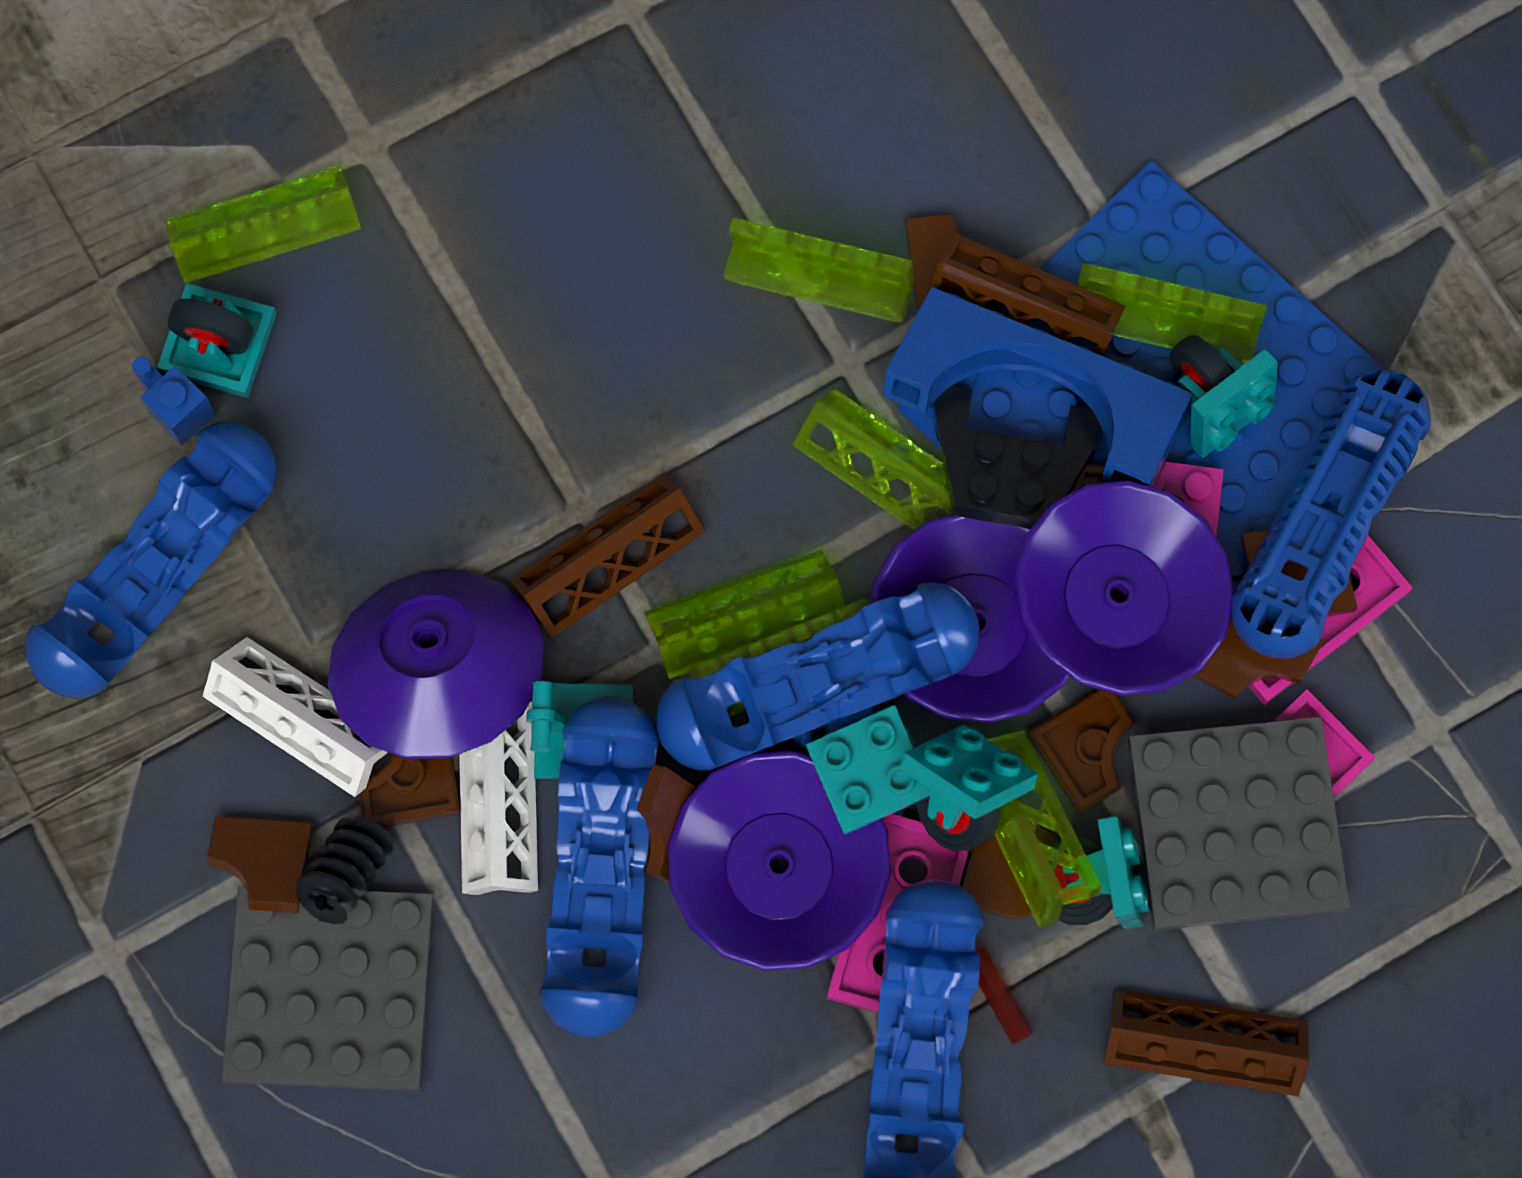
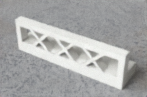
(287, 717)
(483, 801)

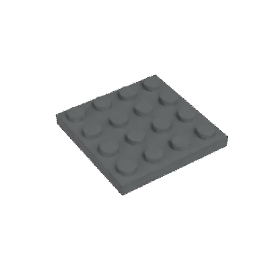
(1237, 824)
(328, 998)

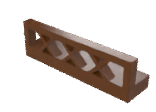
(1028, 292)
(599, 541)
(1207, 1049)

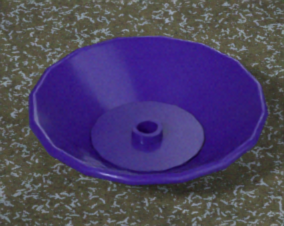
(1150, 551)
(979, 562)
(443, 695)
(723, 855)

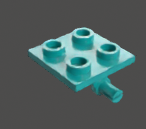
(549, 713)
(863, 771)

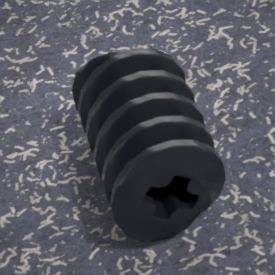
(343, 868)

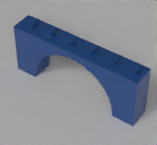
(961, 339)

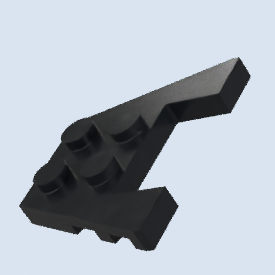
(1008, 476)

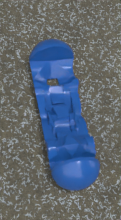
(1330, 512)
(166, 551)
(809, 683)
(600, 867)
(921, 1029)

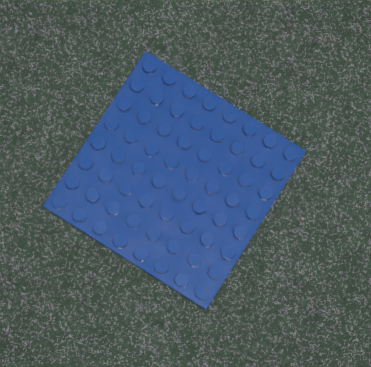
(1170, 237)

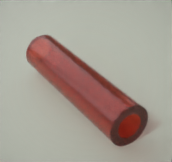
(1001, 1000)

